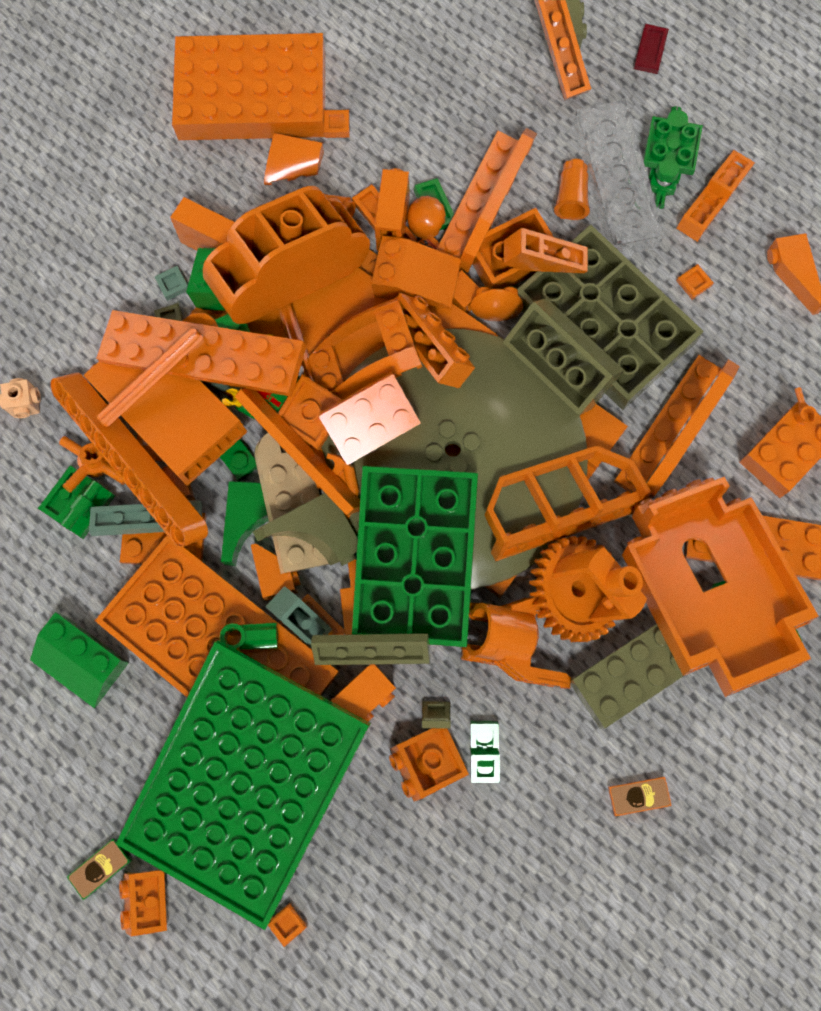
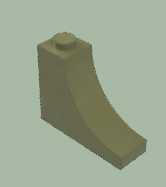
(319, 524)

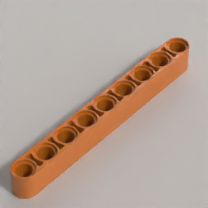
(130, 461)

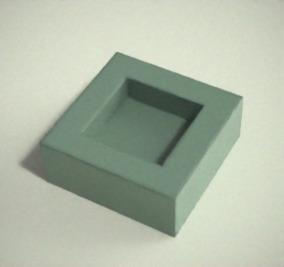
(171, 283)

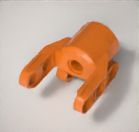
(512, 642)

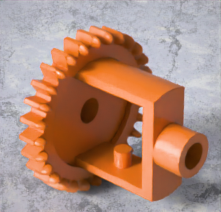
(584, 589)

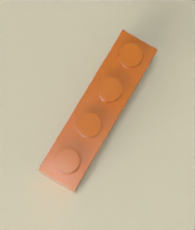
(563, 47)

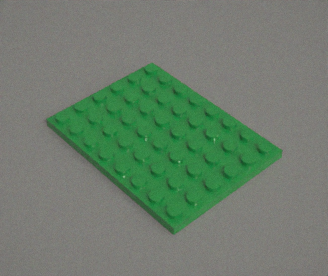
(242, 784)

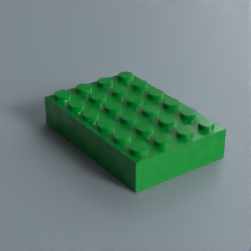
(415, 553)

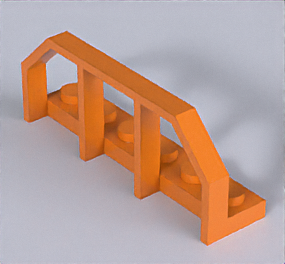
(485, 196)
(673, 417)
(579, 519)

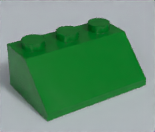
(76, 659)

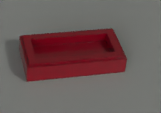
(651, 48)

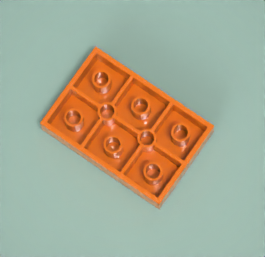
(249, 86)

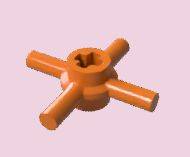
(89, 462)

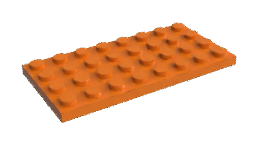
(176, 613)

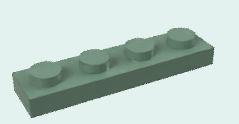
(126, 519)

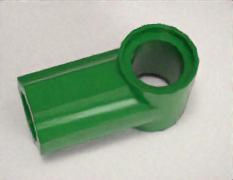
(253, 636)

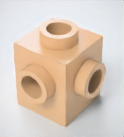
(20, 398)

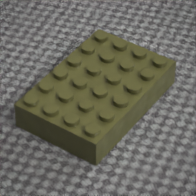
(619, 313)

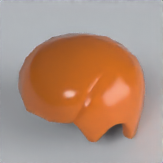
(426, 217)

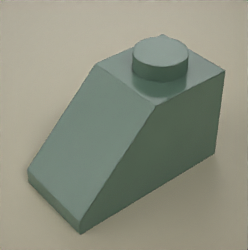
(297, 615)

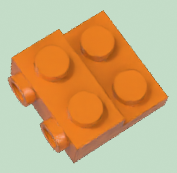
(427, 763)

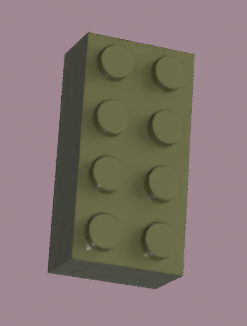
(562, 356)
(627, 677)

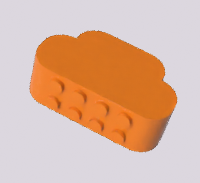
(284, 253)

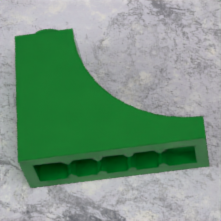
(243, 515)

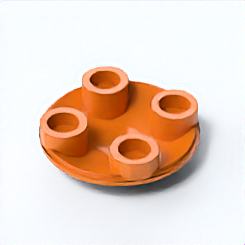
(496, 304)

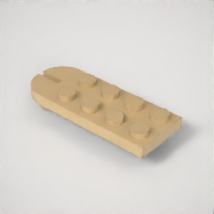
(285, 489)

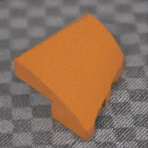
(292, 158)

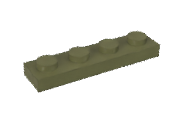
(371, 649)

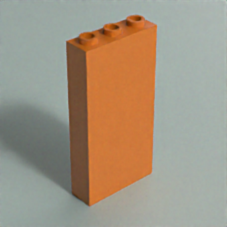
(174, 417)

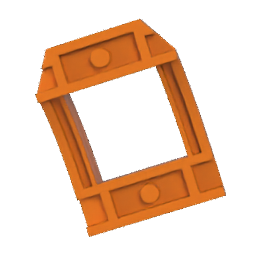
(397, 340)

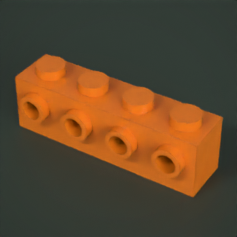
(434, 344)

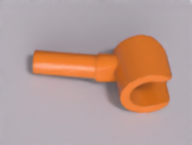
(811, 411)

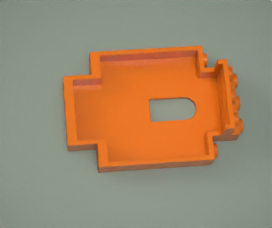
(736, 628)

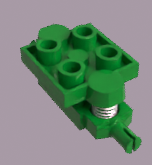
(670, 152)

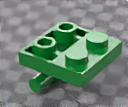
(74, 508)

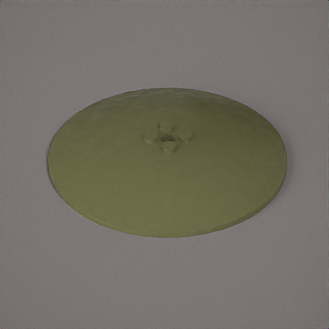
(502, 425)

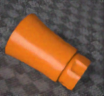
(573, 191)

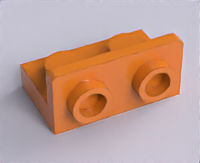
(143, 902)

